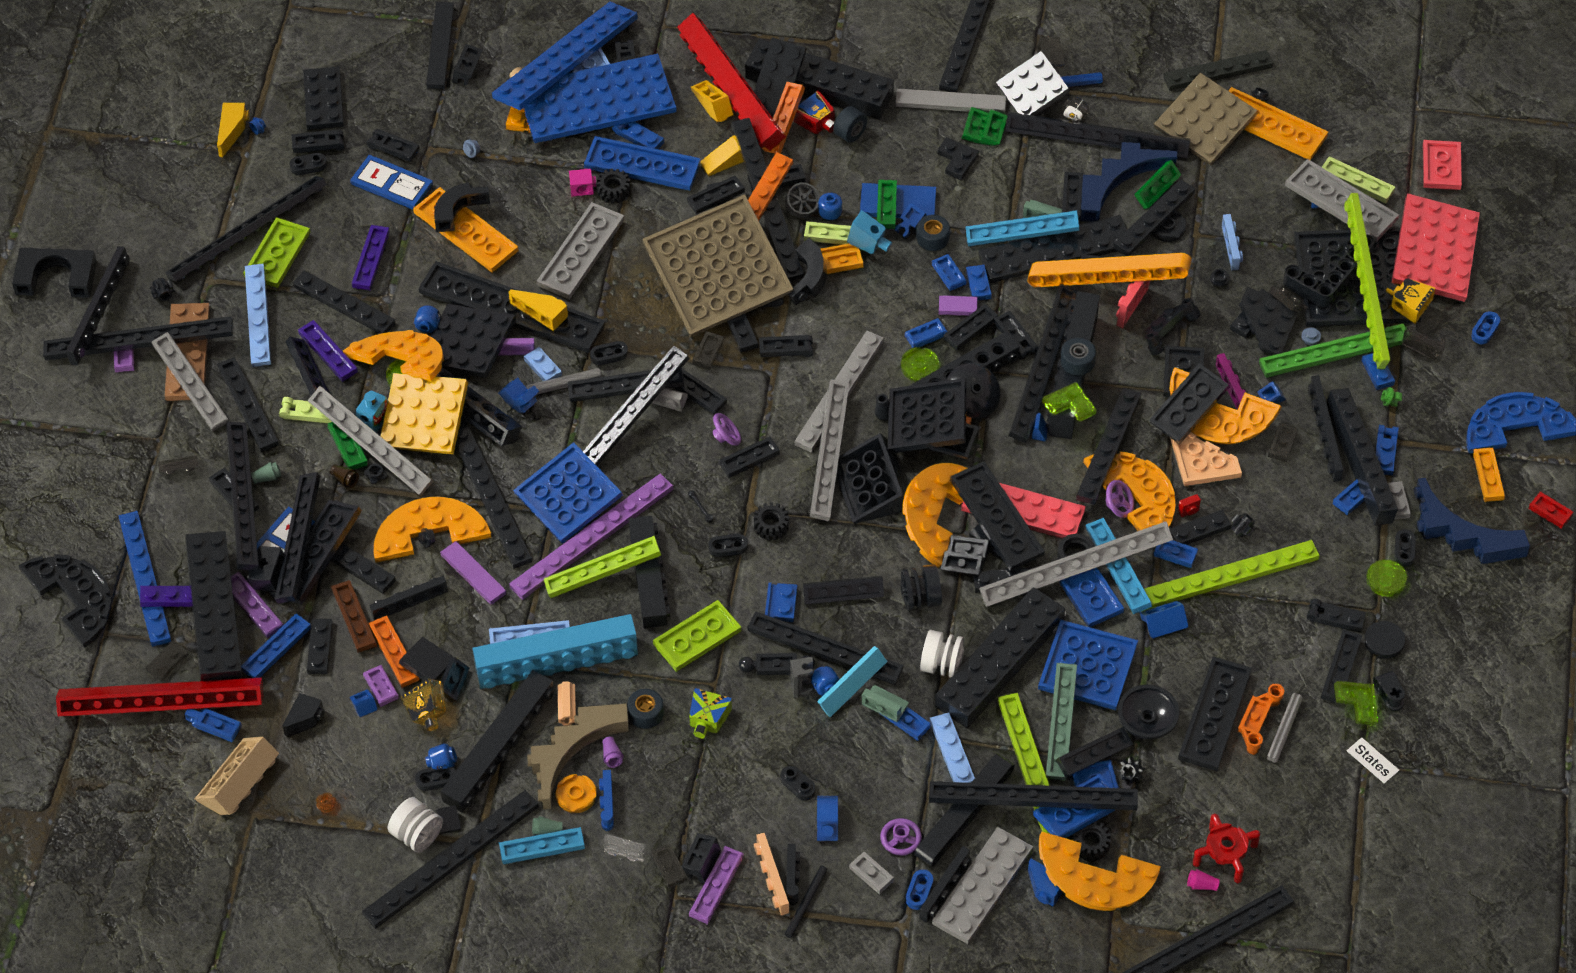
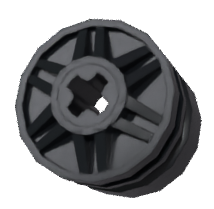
(920, 587)

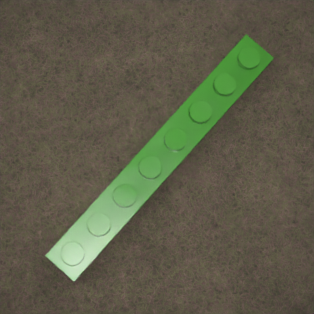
(1326, 352)

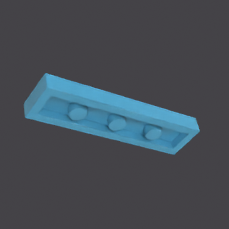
(541, 845)

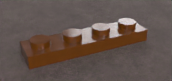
(353, 616)

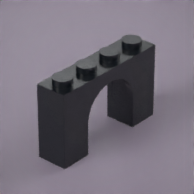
(34, 261)

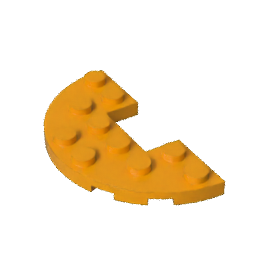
(418, 349)
(1229, 425)
(1149, 488)
(923, 506)
(433, 513)
(1092, 885)

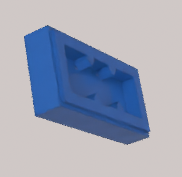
(949, 272)
(925, 333)

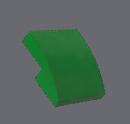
(984, 126)

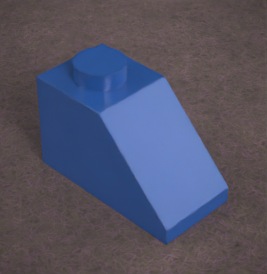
(1042, 885)

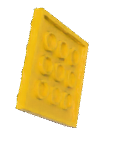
(424, 413)

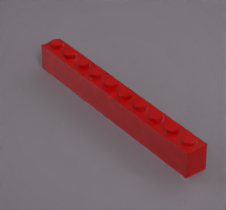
(730, 81)
(159, 697)

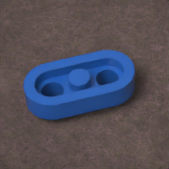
(1485, 329)
(917, 890)

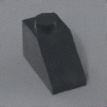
(303, 715)

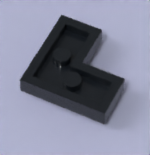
(960, 155)

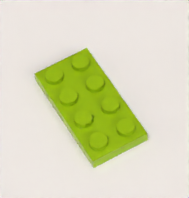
(279, 249)
(697, 635)

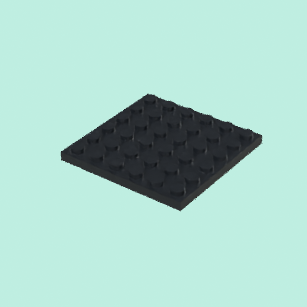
(1321, 251)

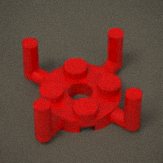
(1227, 855)

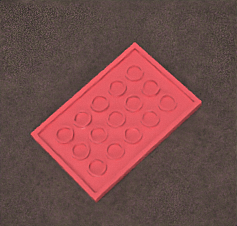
(1436, 246)

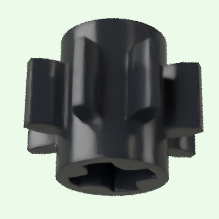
(162, 289)
(1243, 524)
(1137, 769)

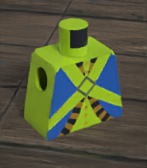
(708, 712)

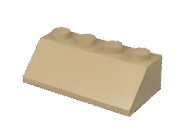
(237, 775)

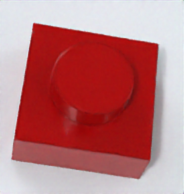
(1189, 505)

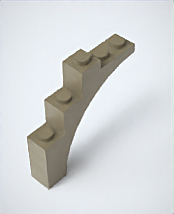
(590, 725)

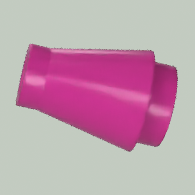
(1201, 881)

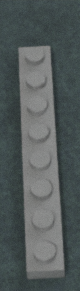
(850, 373)
(370, 441)
(829, 450)

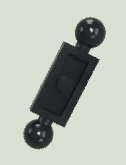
(769, 663)

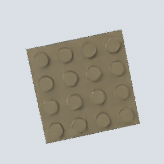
(1207, 117)

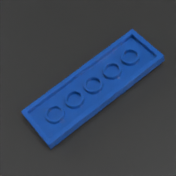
(643, 163)

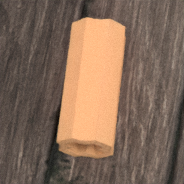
(566, 703)

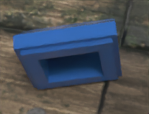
(1271, 393)
(1039, 428)
(363, 703)

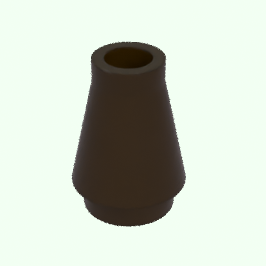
(346, 476)

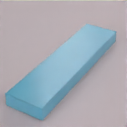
(852, 681)

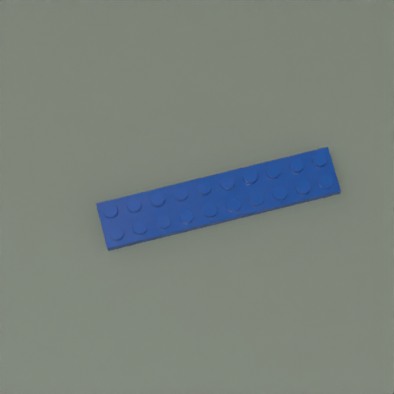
(564, 55)

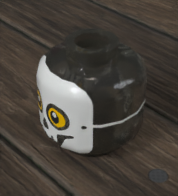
(1076, 109)

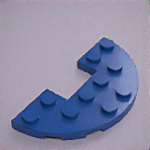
(1515, 412)

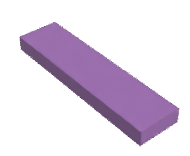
(473, 573)
(254, 606)
(716, 885)

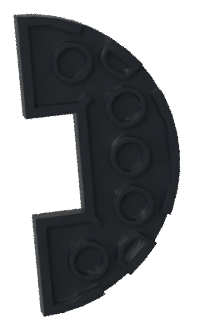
(83, 587)

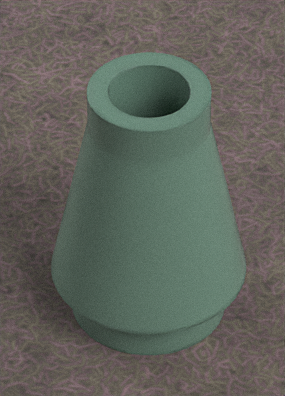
(266, 473)
(544, 825)

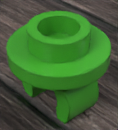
(1390, 397)

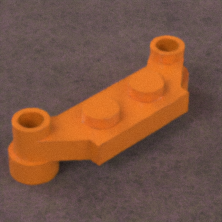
(1256, 715)

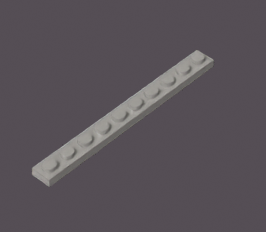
(1076, 563)

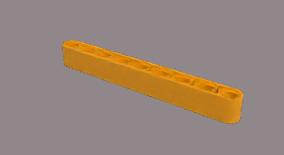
(1109, 270)

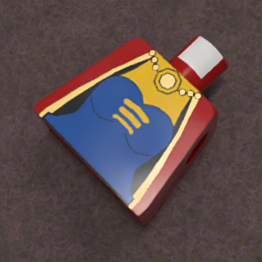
(815, 114)

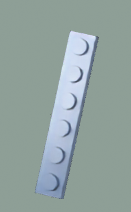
(257, 315)

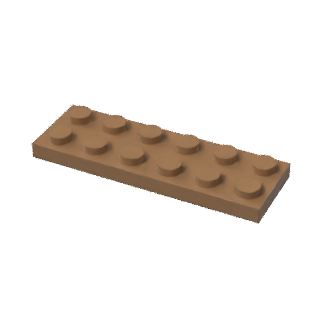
(193, 351)

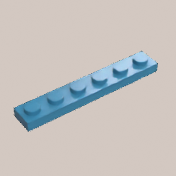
(1022, 228)
(1120, 569)

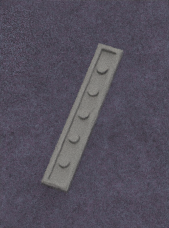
(949, 100)
(190, 381)

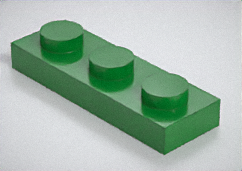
(1157, 184)
(887, 203)
(348, 448)

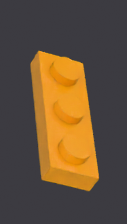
(1488, 474)

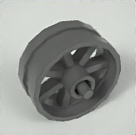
(802, 200)

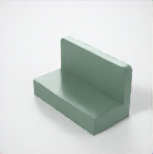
(1036, 208)
(884, 703)

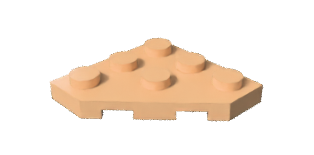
(1204, 462)

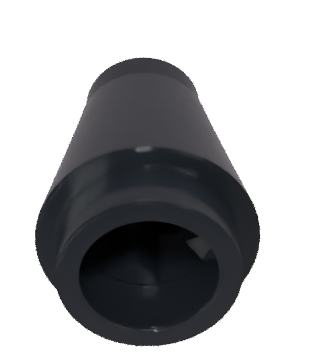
(882, 407)

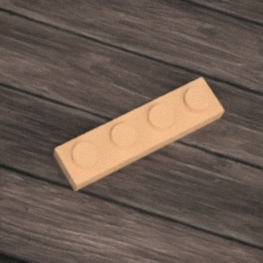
(773, 881)

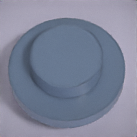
(471, 148)
(1311, 336)

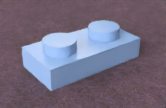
(542, 365)

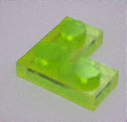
(1070, 397)
(1362, 698)

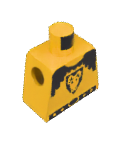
(1411, 298)

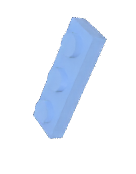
(1232, 242)

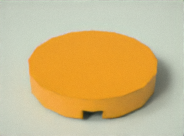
(576, 793)

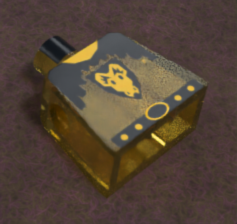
(426, 703)

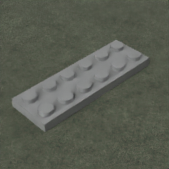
(1332, 192)
(580, 250)
(982, 885)

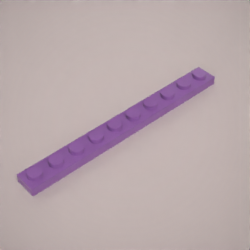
(591, 536)

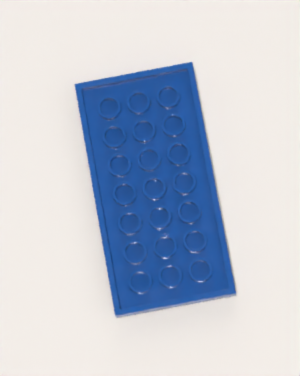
(601, 99)

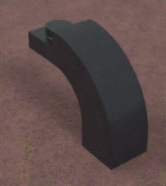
(454, 200)
(816, 273)

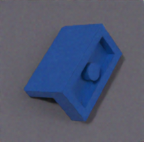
(1165, 619)

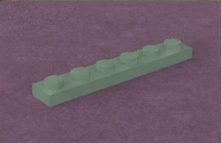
(1061, 718)

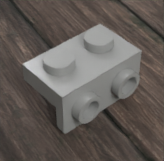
(671, 399)

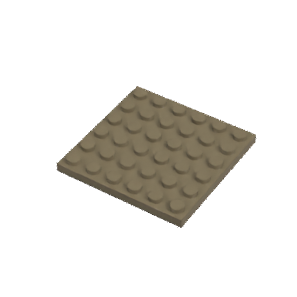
(717, 265)

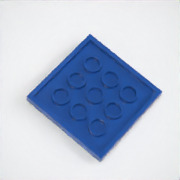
(568, 493)
(1100, 659)

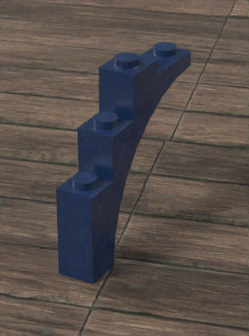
(1116, 171)
(1462, 535)

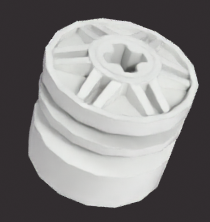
(941, 653)
(415, 824)

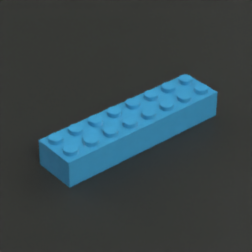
(555, 651)

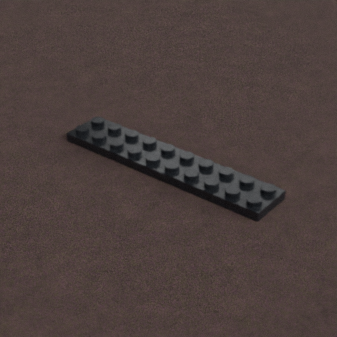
(473, 291)

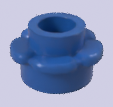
(257, 125)

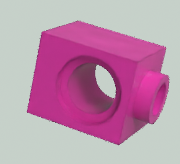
(582, 182)

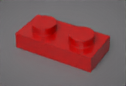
(1551, 510)

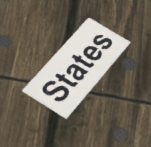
(1372, 760)

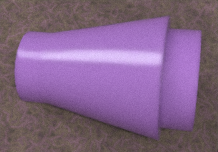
(611, 753)

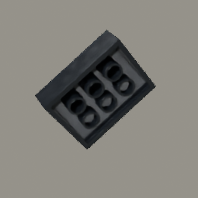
(871, 480)

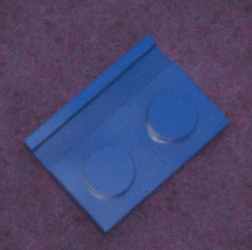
(781, 601)

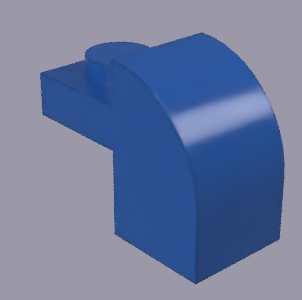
(518, 396)
(827, 818)

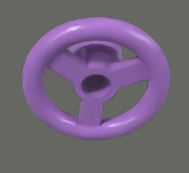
(726, 430)
(1117, 499)
(901, 827)

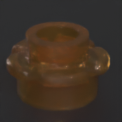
(328, 806)

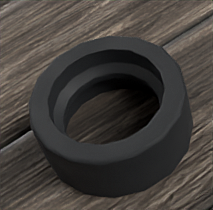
(1073, 540)

